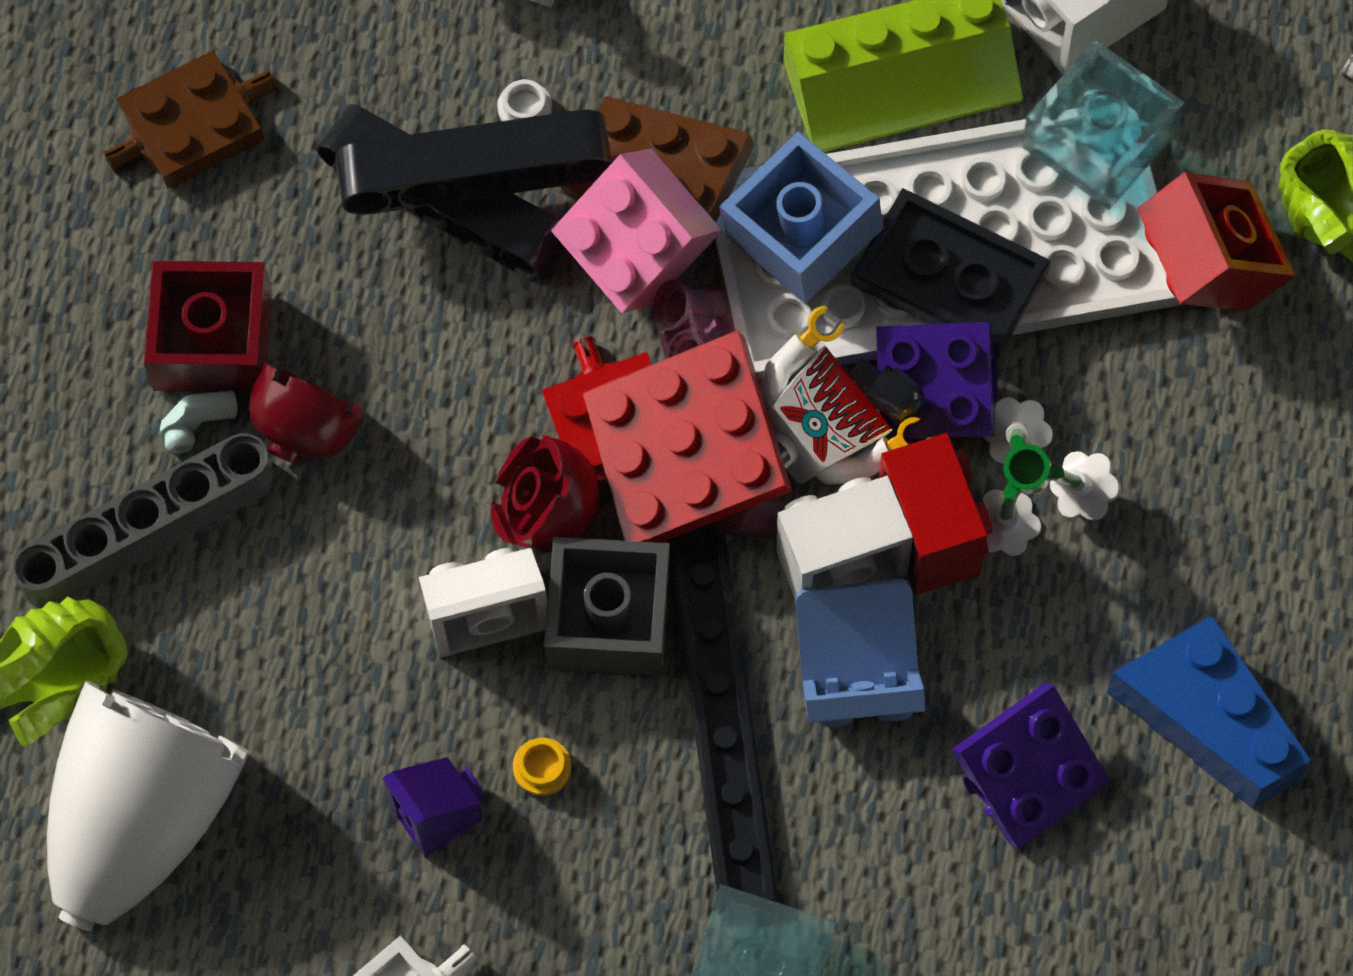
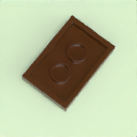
(697, 152)

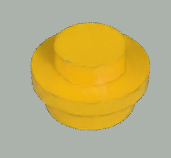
(542, 766)

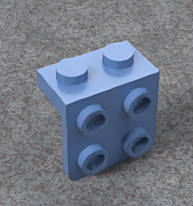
(858, 652)

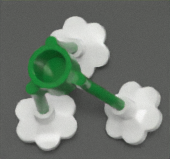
(1082, 484)

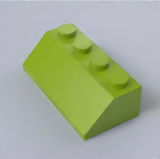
(901, 69)

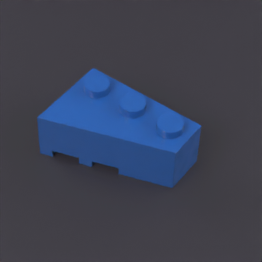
(1214, 711)

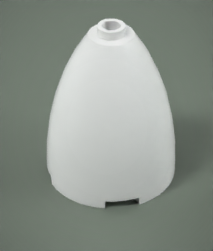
(129, 802)

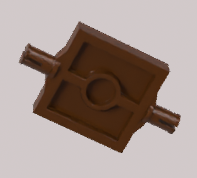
(190, 119)

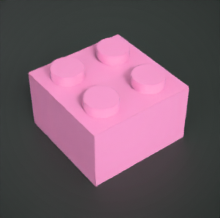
(636, 229)

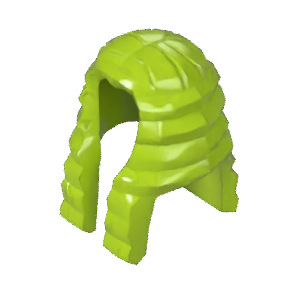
(1319, 190)
(51, 658)

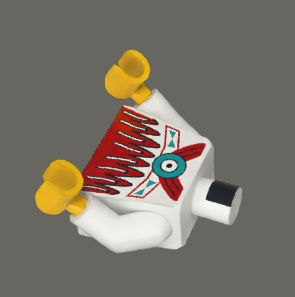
(822, 414)

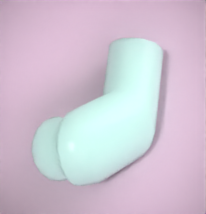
(190, 412)

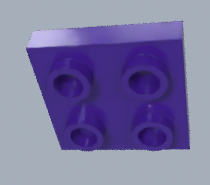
(955, 371)
(1030, 766)

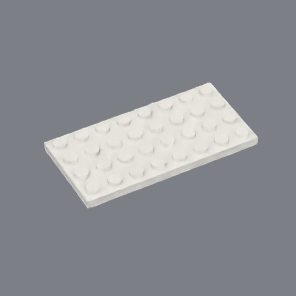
(983, 174)

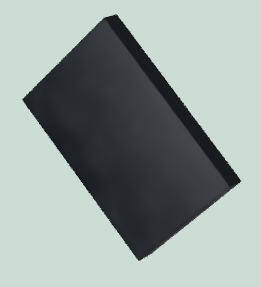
(949, 269)

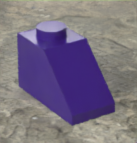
(434, 802)

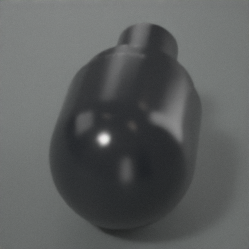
(890, 390)

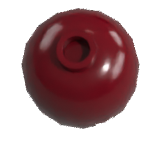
(301, 416)
(545, 494)

